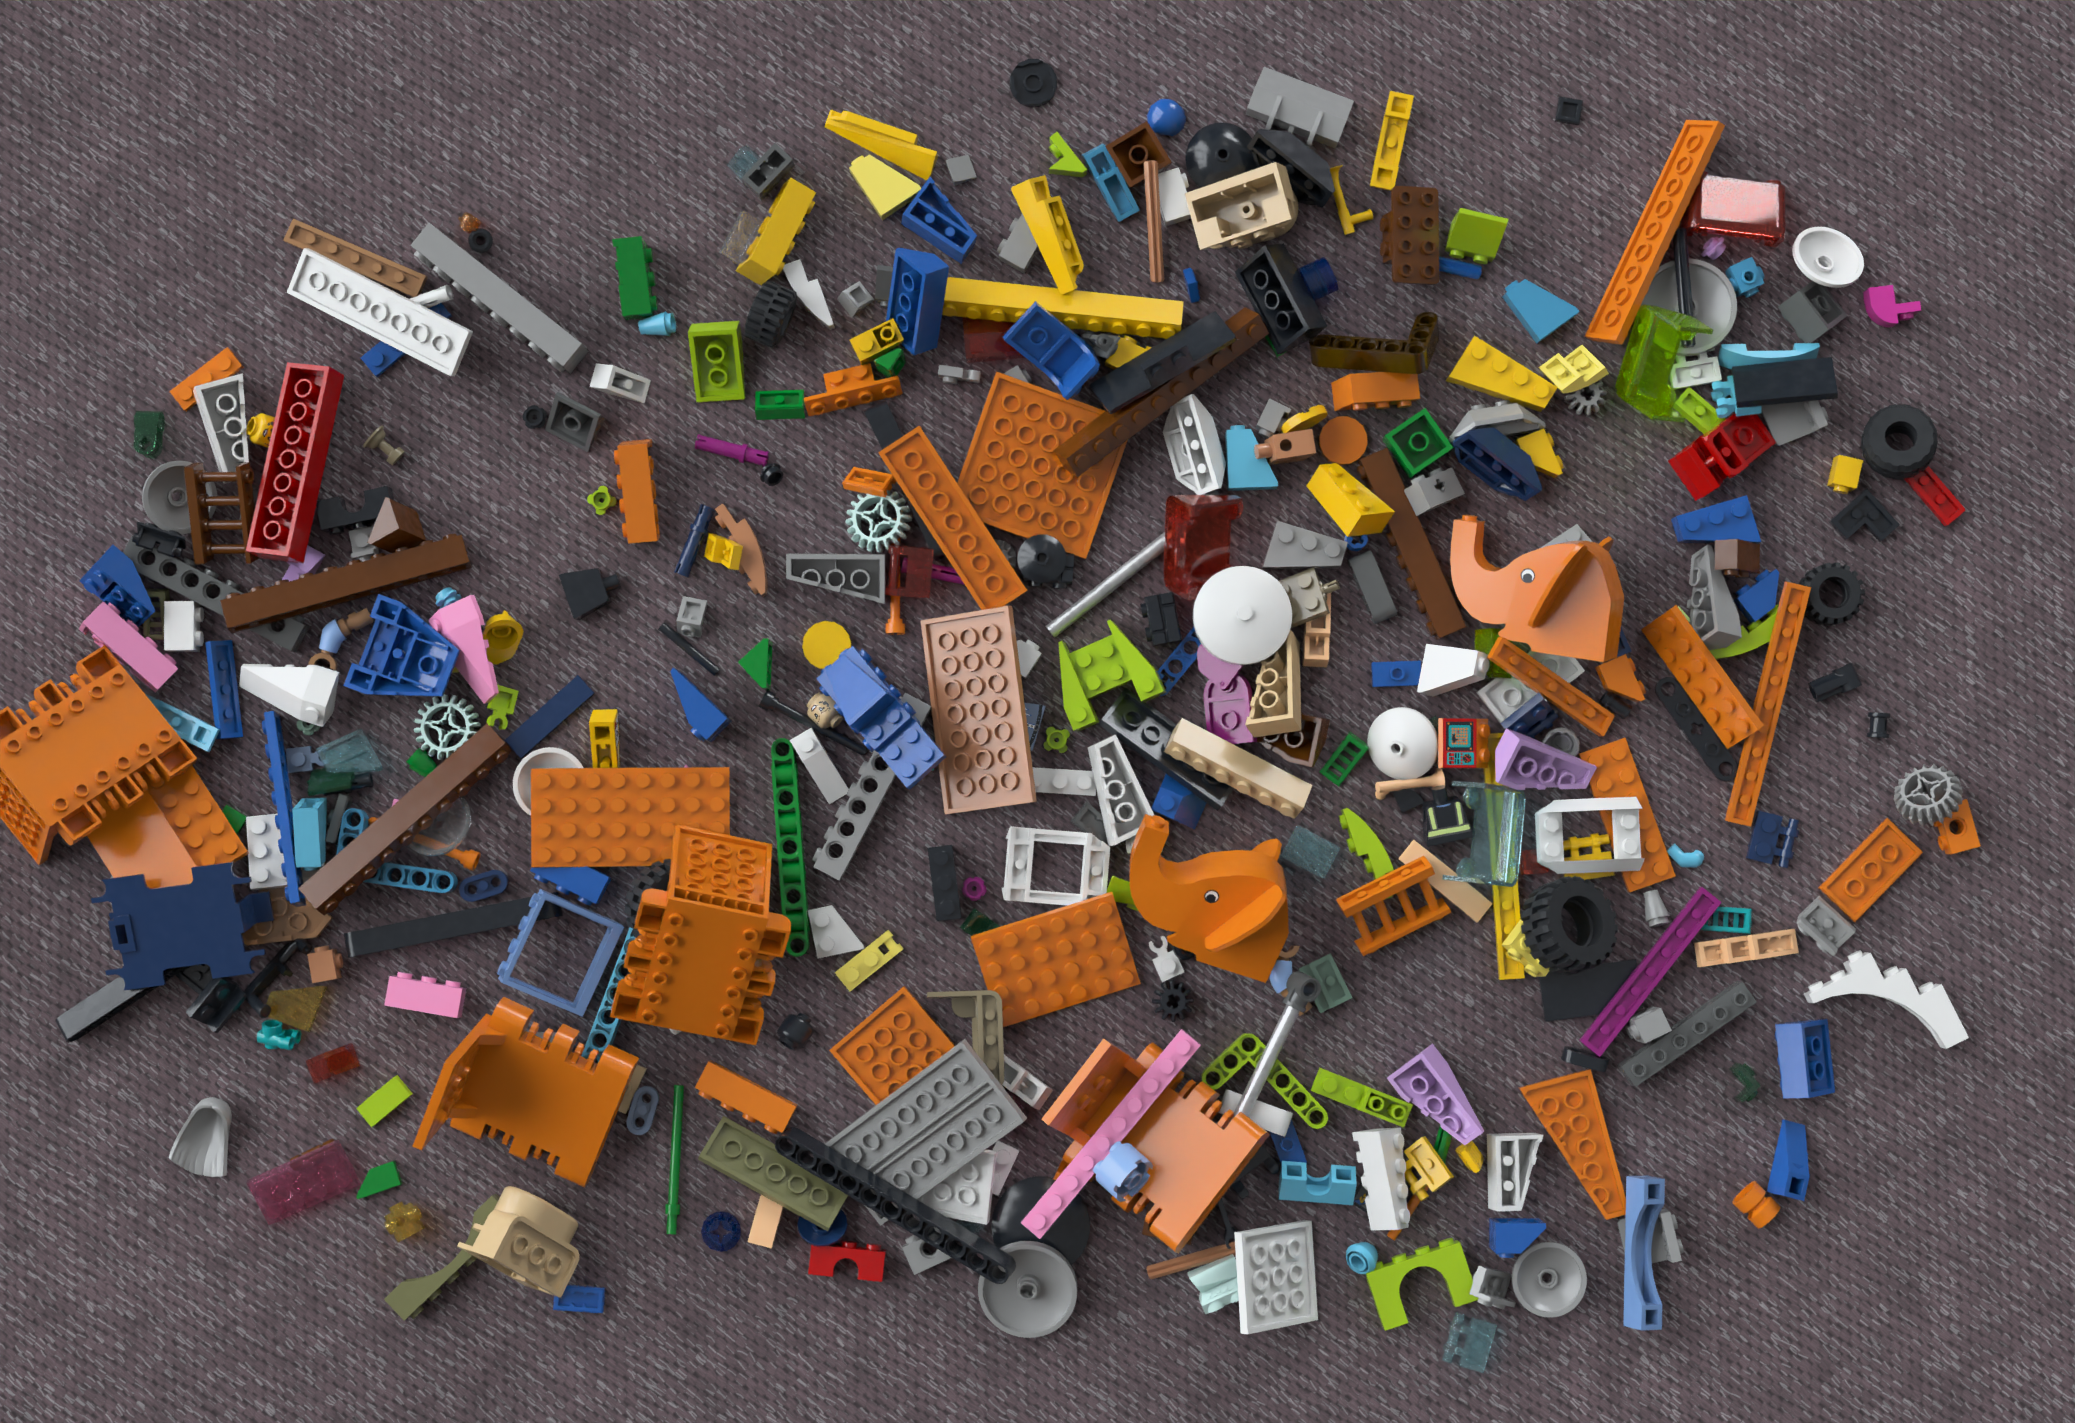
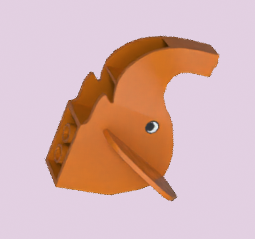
(1552, 598)
(1220, 904)

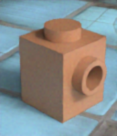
(325, 964)

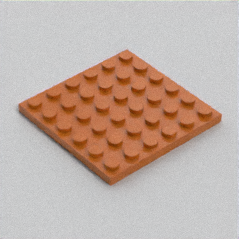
(1018, 478)

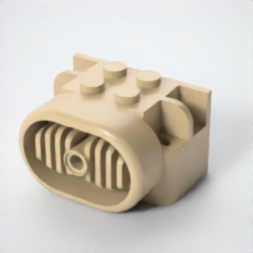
(1244, 208)
(528, 1241)

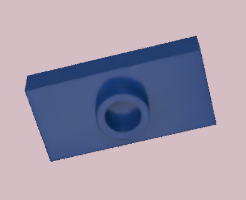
(1395, 673)
(1288, 1147)
(581, 1299)

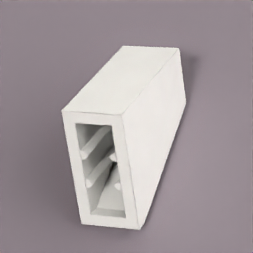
(1450, 669)

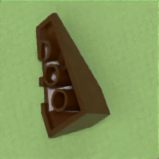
(1300, 746)

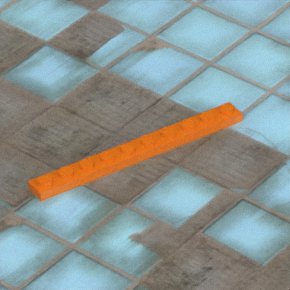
(1768, 703)

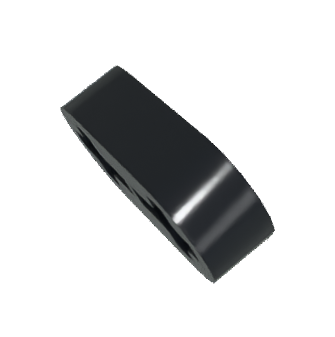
(1585, 1059)

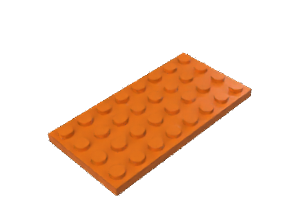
(621, 813)

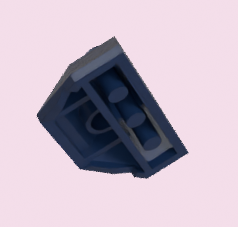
(1498, 462)

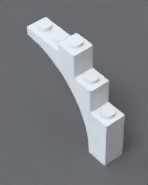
(1929, 1004)

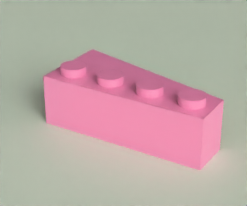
(129, 646)

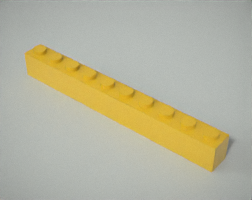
(1074, 309)

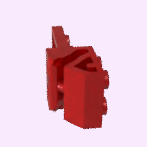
(1721, 453)

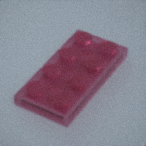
(303, 1182)

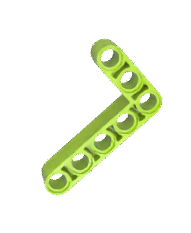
(1278, 1068)

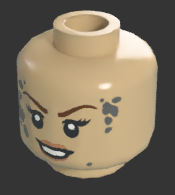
(822, 711)

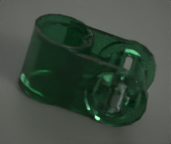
(149, 429)

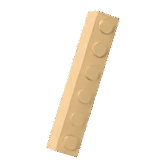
(1238, 768)

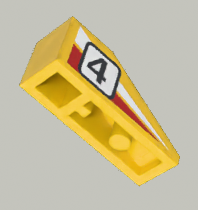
(604, 738)

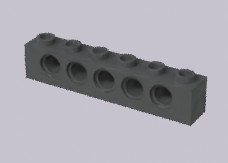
(1686, 1033)

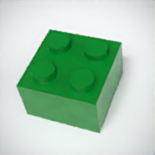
(1417, 443)

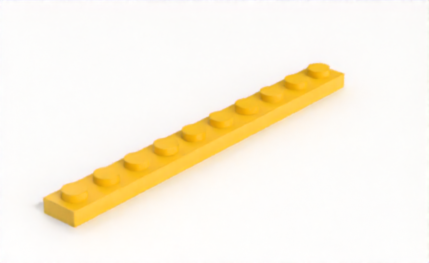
(1504, 898)

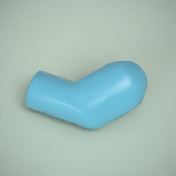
(1685, 859)

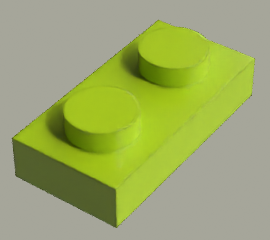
(1697, 411)

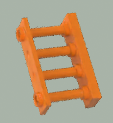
(1384, 887)

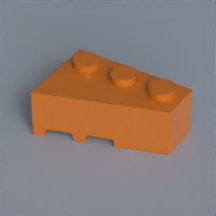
(1375, 390)

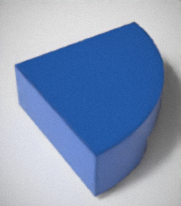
(1191, 284)

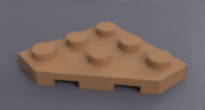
(289, 921)

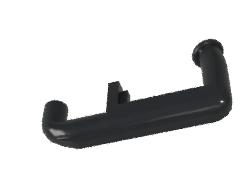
(270, 972)

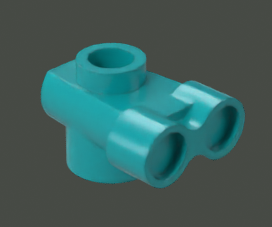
(275, 1037)

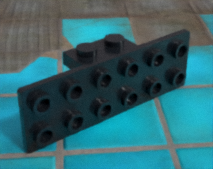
(1163, 362)

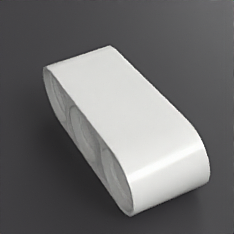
(1265, 1115)

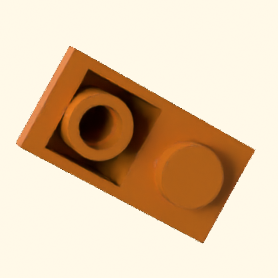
(1619, 678)

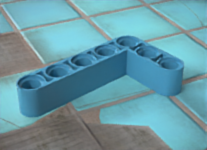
(384, 873)

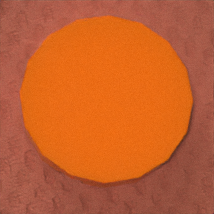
(1343, 440)

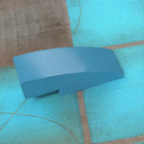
(1110, 182)

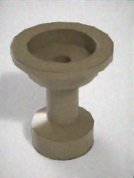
(377, 440)

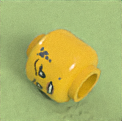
(260, 429)

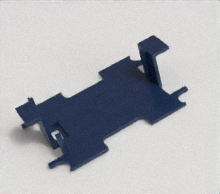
(182, 925)

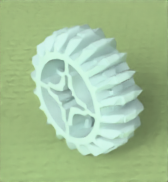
(876, 529)
(450, 716)

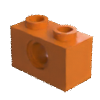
(1964, 838)

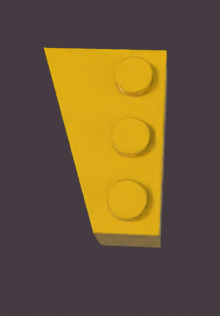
(1349, 501)

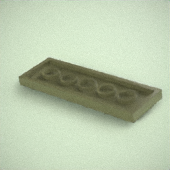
(761, 1168)

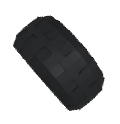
(1903, 420)

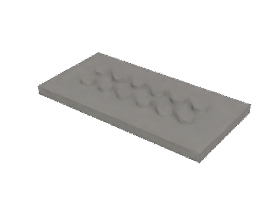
(931, 1124)

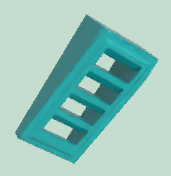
(1746, 926)

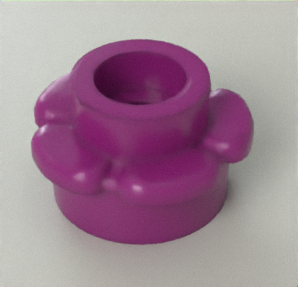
(967, 889)

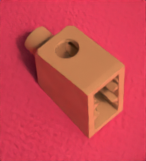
(1286, 447)

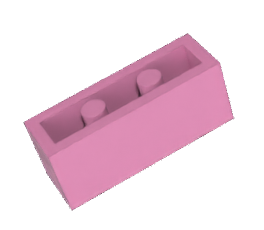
(425, 995)

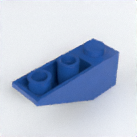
(583, 881)
(1790, 1164)

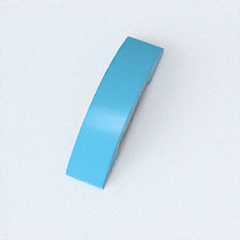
(1737, 354)
(187, 726)

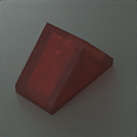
(332, 1063)

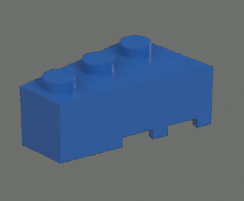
(1718, 522)

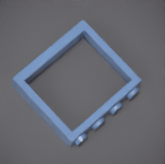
(595, 970)

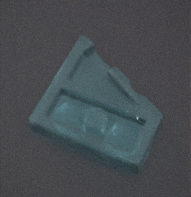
(349, 754)

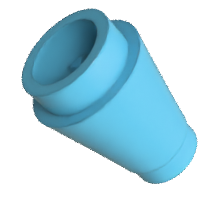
(658, 324)

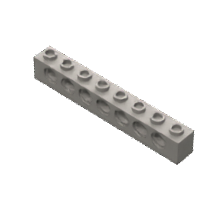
(837, 866)

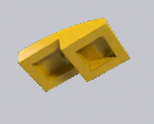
(723, 551)

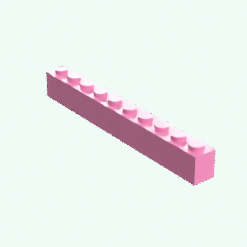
(1110, 1132)

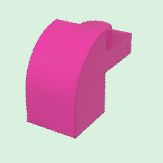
(1883, 309)

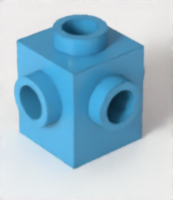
(1745, 277)

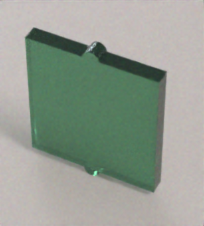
(325, 782)

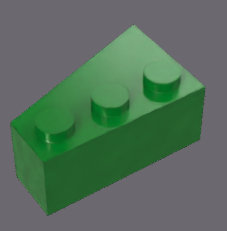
(635, 278)

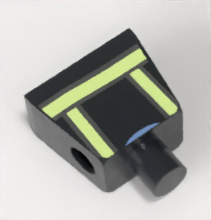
(1444, 819)

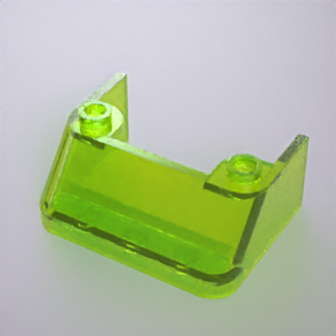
(1651, 358)

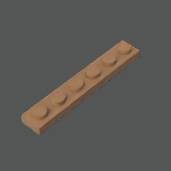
(356, 258)

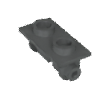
(1102, 344)

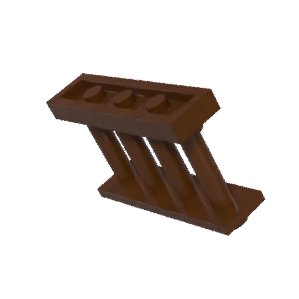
(198, 507)

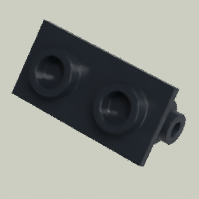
(170, 541)

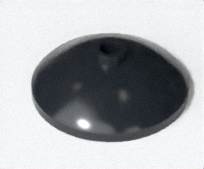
(1202, 154)

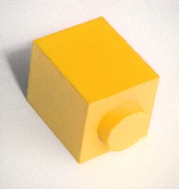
(1844, 474)

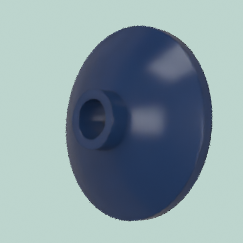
(816, 1237)

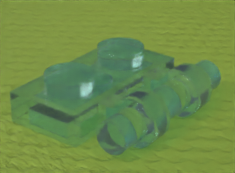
(1477, 1342)

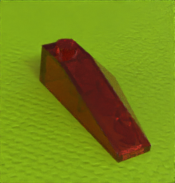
(986, 342)

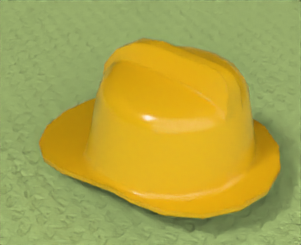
(503, 637)

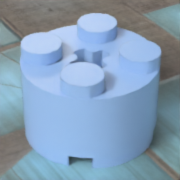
(1123, 1171)

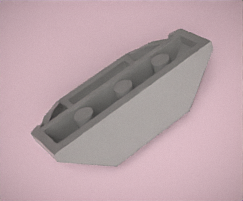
(1505, 417)

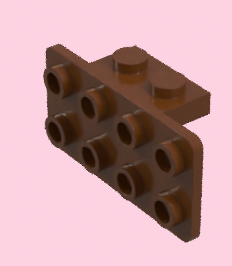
(1412, 235)

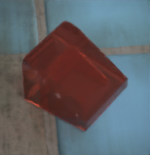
(1529, 863)

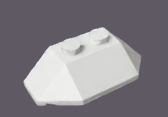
(1194, 446)

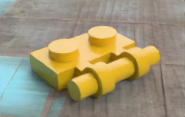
(1594, 841)
(1429, 1166)

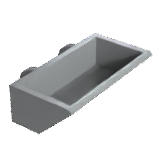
(1299, 107)

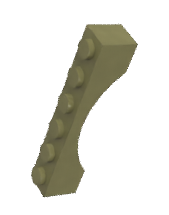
(413, 1293)

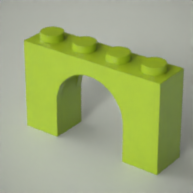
(1386, 1279)

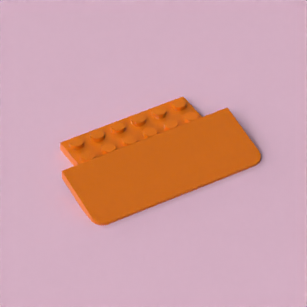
(167, 833)

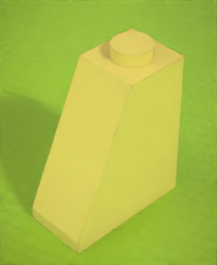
(883, 185)

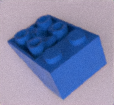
(118, 583)

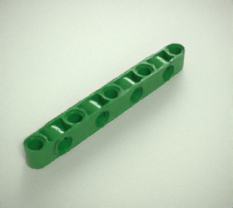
(789, 827)

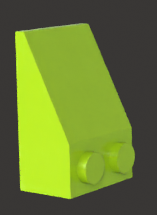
(1475, 235)
(717, 361)

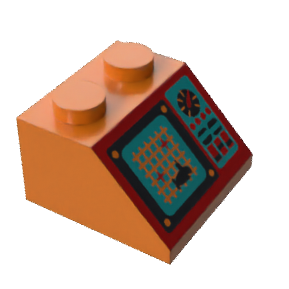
(1463, 743)

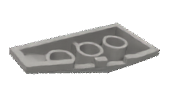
(1711, 604)

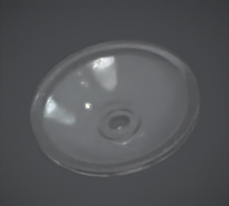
(443, 840)

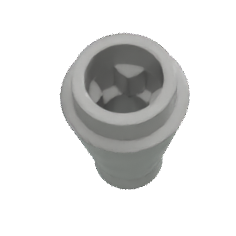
(1655, 910)

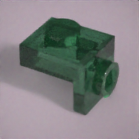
(977, 923)
(1745, 1076)

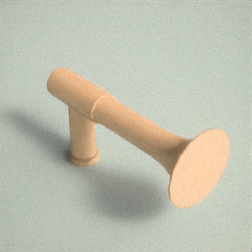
(1385, 787)

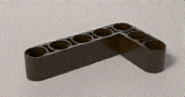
(1379, 354)

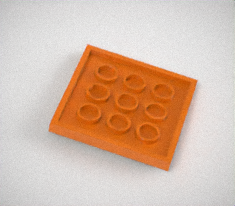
(891, 1046)

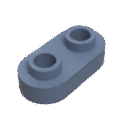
(643, 1110)

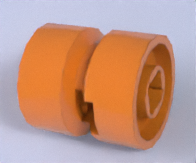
(1759, 1208)

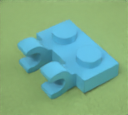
(1728, 405)

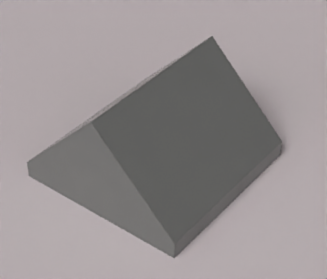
(574, 422)

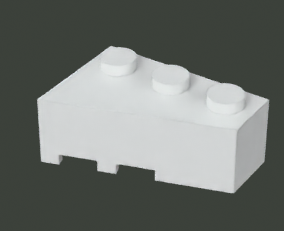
(1509, 1168)

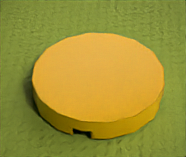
(1305, 420)
(825, 643)

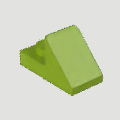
(1069, 164)

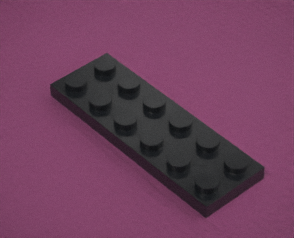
(1148, 734)

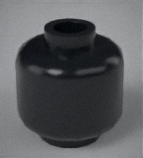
(795, 1031)

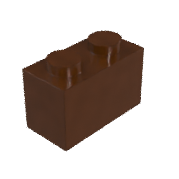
(1737, 557)

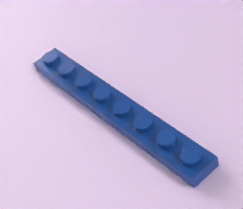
(282, 799)

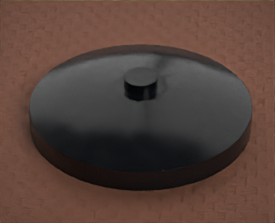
(1066, 1235)

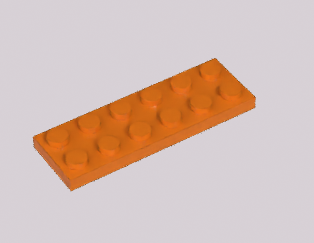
(1702, 677)
(1618, 777)

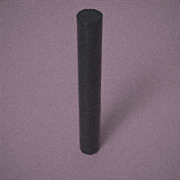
(689, 649)

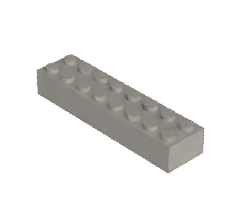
(495, 295)

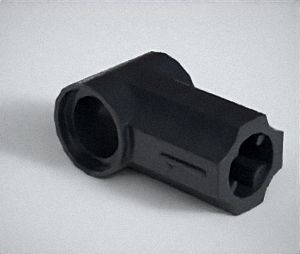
(1838, 681)

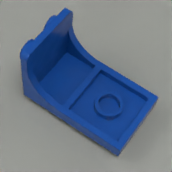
(1053, 349)

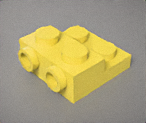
(1519, 952)

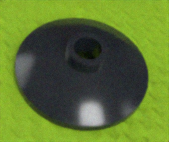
(1041, 571)

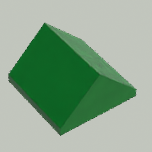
(759, 663)

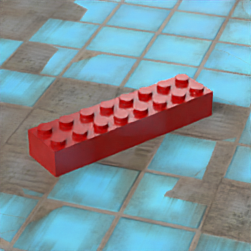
(295, 462)

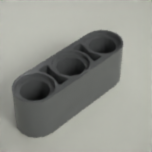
(1375, 592)

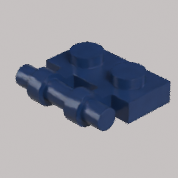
(1533, 715)
(1765, 836)

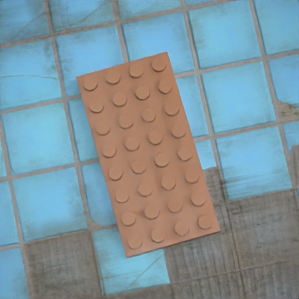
(978, 710)

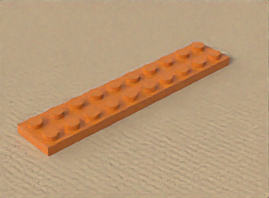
(1654, 231)

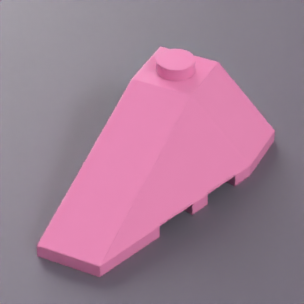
(462, 627)

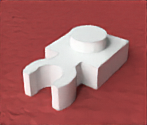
(1166, 963)

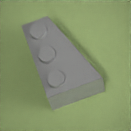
(1302, 549)

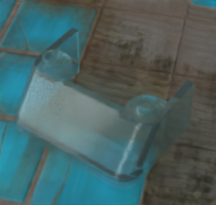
(1495, 834)

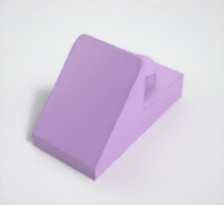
(311, 563)

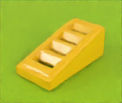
(1470, 1156)

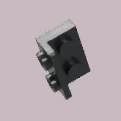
(217, 1003)

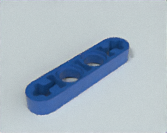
(1183, 657)

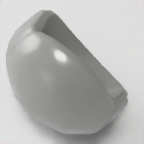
(1564, 739)

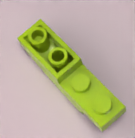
(1758, 635)
(1365, 841)
(1361, 1097)

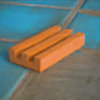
(867, 484)

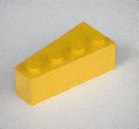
(778, 232)
(1499, 376)

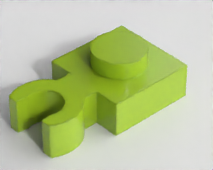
(501, 705)

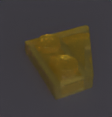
(296, 1006)

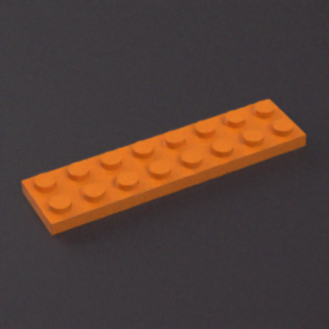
(952, 520)

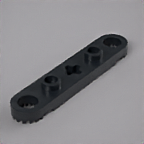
(1685, 714)

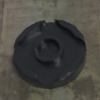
(1033, 90)

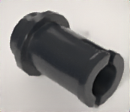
(1614, 704)

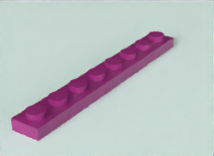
(1650, 971)

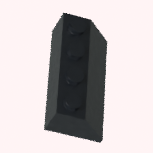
(1280, 297)

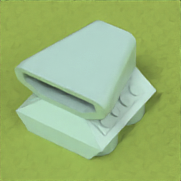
(1216, 1283)

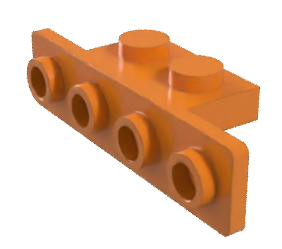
(851, 388)

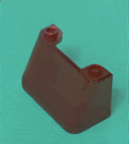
(1737, 209)
(1197, 540)

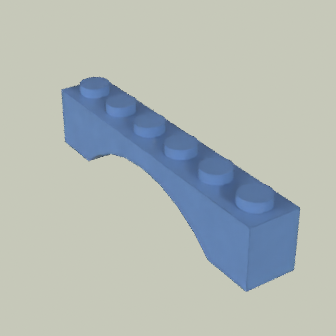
(1641, 1300)

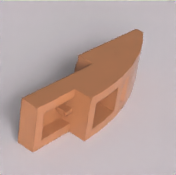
(751, 558)

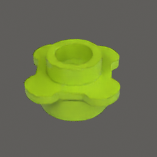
(594, 499)
(1061, 744)

